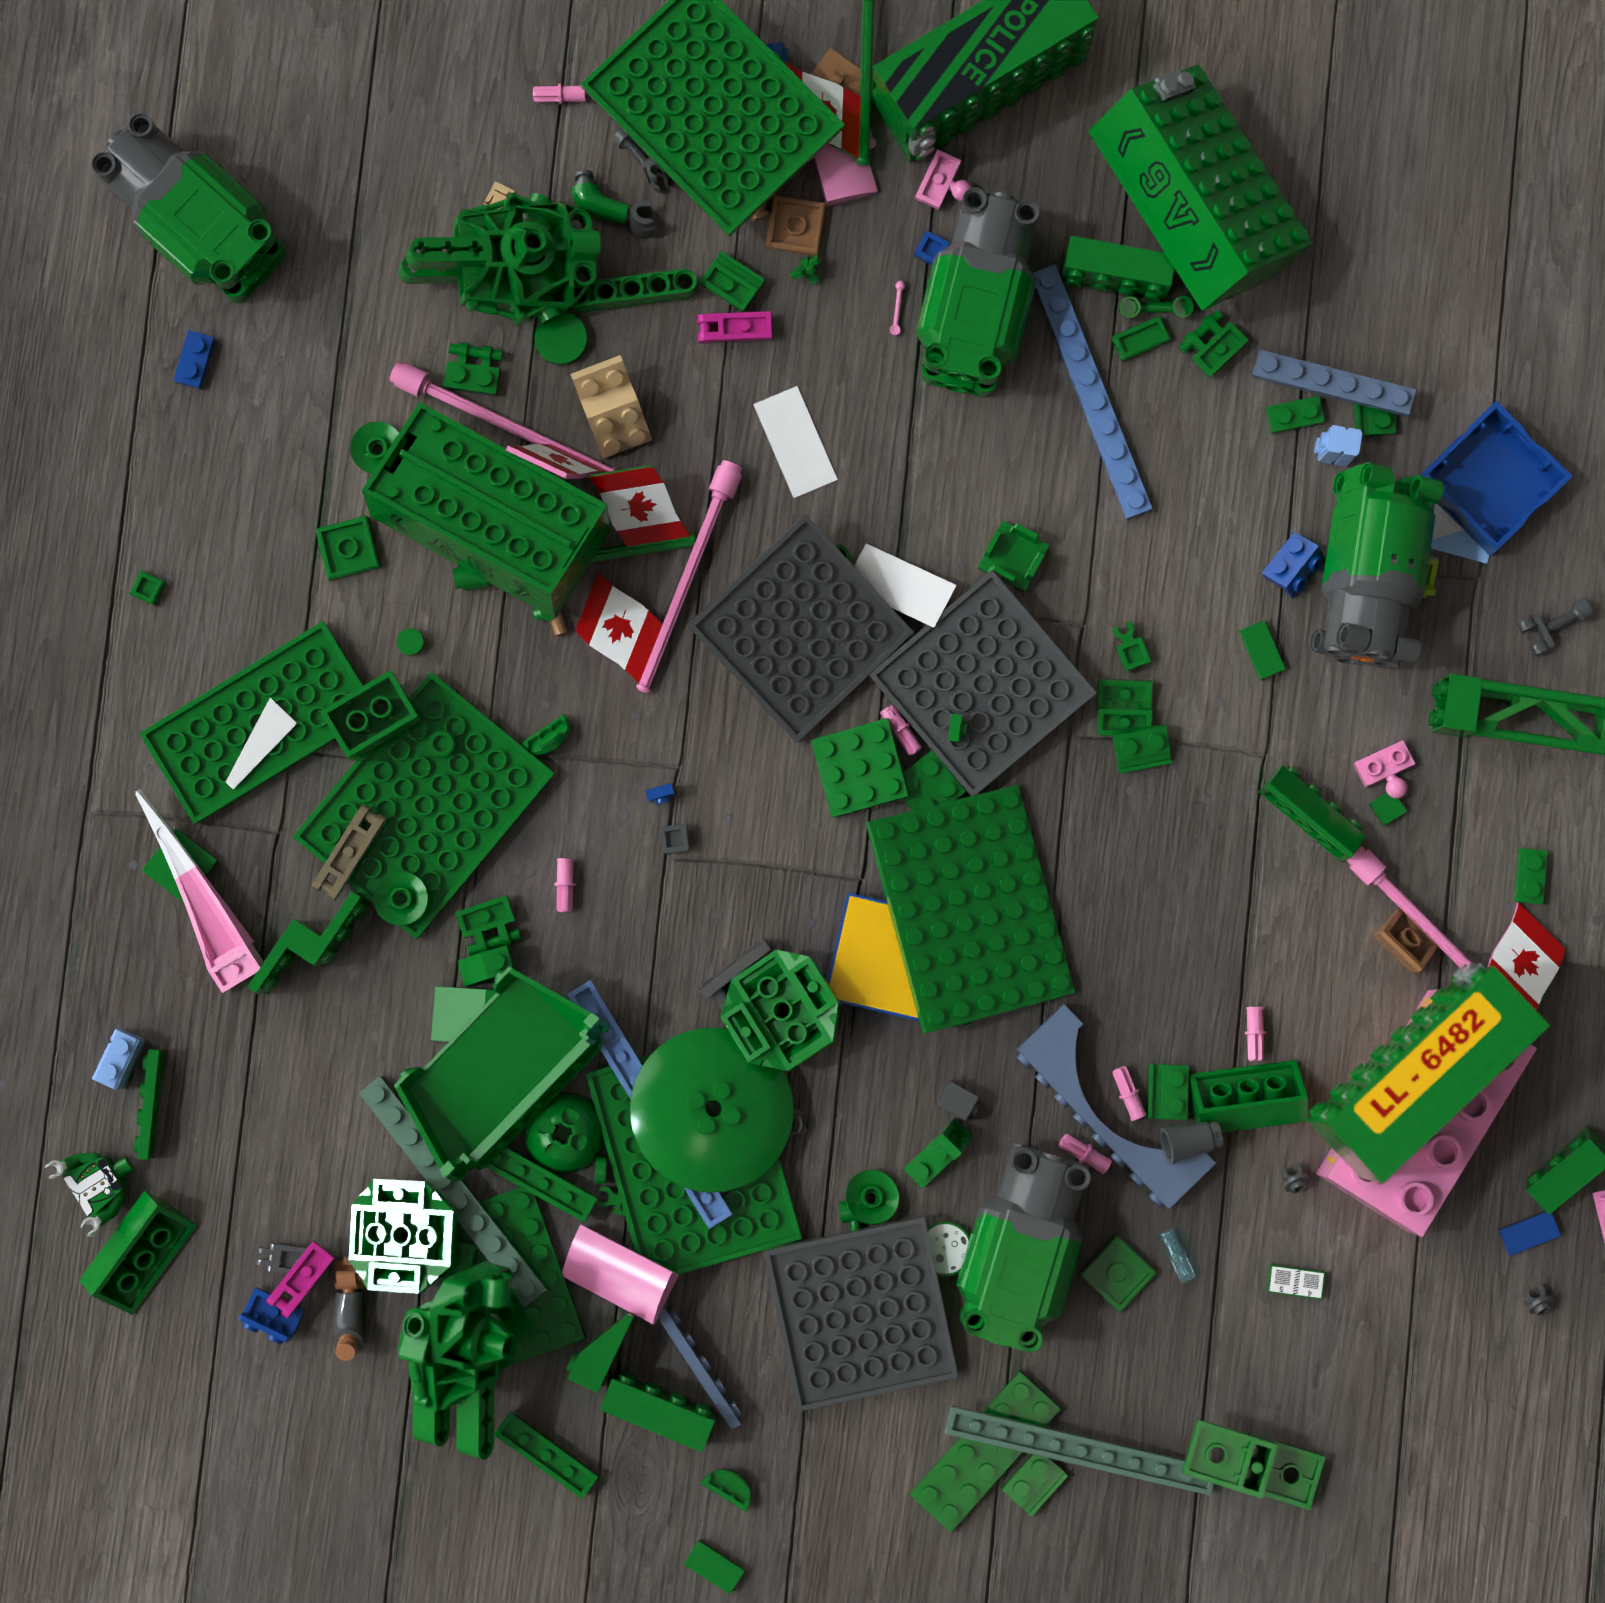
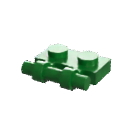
(1219, 349)
(470, 377)
(485, 917)

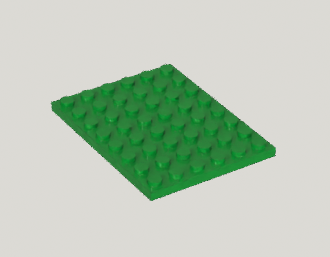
(712, 108)
(437, 809)
(970, 908)
(669, 1222)

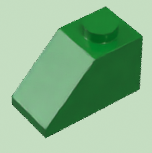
(485, 965)

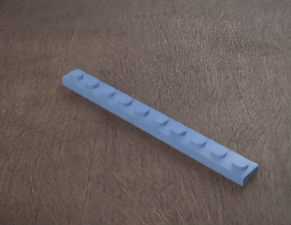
(1091, 393)
(626, 1067)

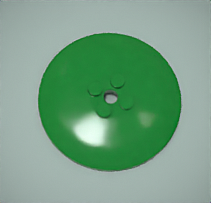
(673, 1121)

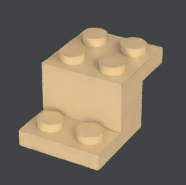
(611, 406)

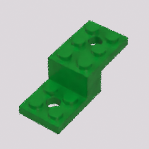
(308, 944)
(1253, 1464)

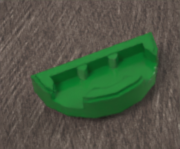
(549, 737)
(729, 1486)

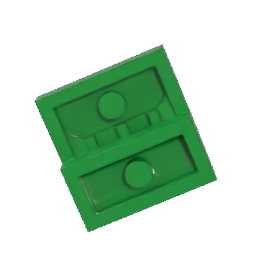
(1123, 705)

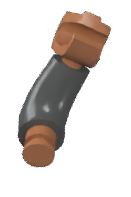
(348, 1311)

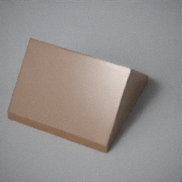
(1405, 941)

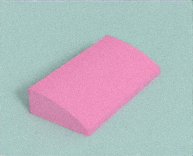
(842, 177)
(618, 1274)

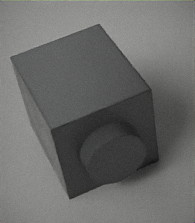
(958, 1101)

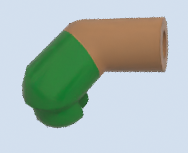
(557, 624)

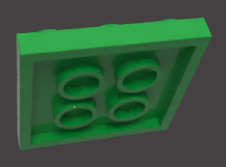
(860, 767)

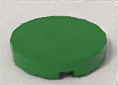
(561, 340)

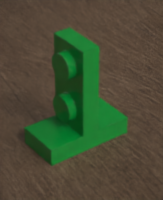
(938, 1153)

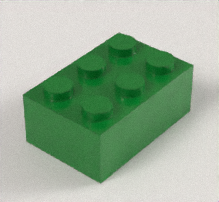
(371, 715)

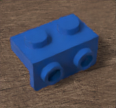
(1294, 564)
(264, 1317)

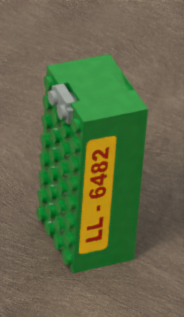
(1427, 1072)

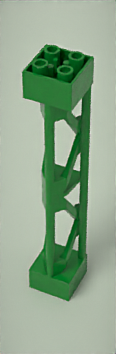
(1459, 702)

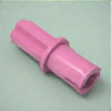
(559, 94)
(901, 730)
(564, 885)
(1255, 1033)
(1129, 1093)
(1085, 1153)

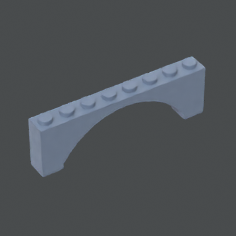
(1052, 1056)

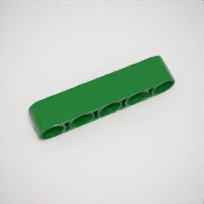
(646, 294)

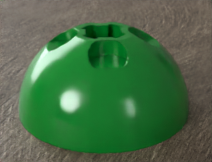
(577, 1128)

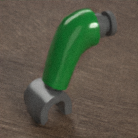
(589, 198)

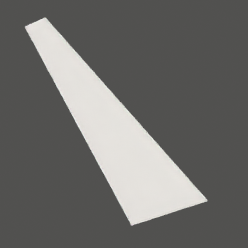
(267, 733)

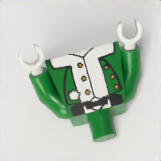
(95, 1184)

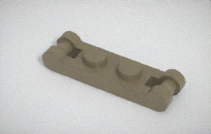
(349, 852)

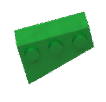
(1567, 1170)

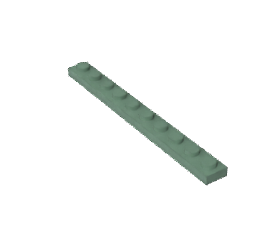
(470, 1212)
(1072, 1448)

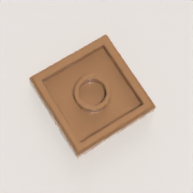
(795, 225)

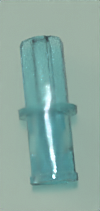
(1177, 1255)

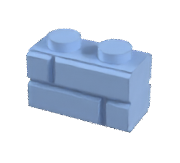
(1338, 445)
(119, 1059)

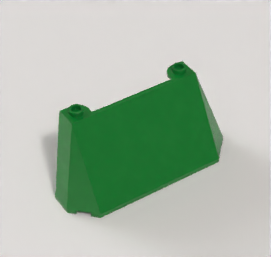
(498, 1072)

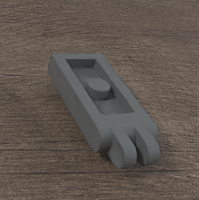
(283, 1257)

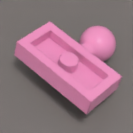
(940, 180)
(1386, 765)

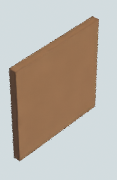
(838, 70)

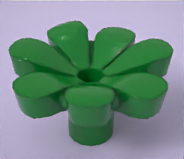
(807, 269)

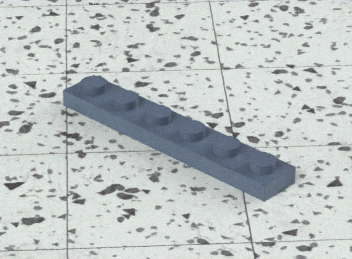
(1334, 383)
(700, 1367)

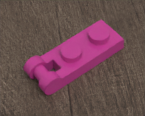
(735, 327)
(301, 1278)

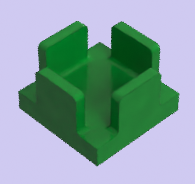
(1014, 555)

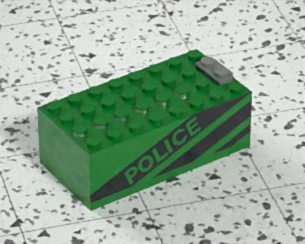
(977, 67)

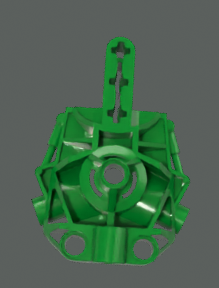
(494, 278)
(456, 1356)

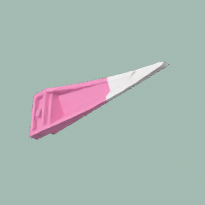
(221, 936)

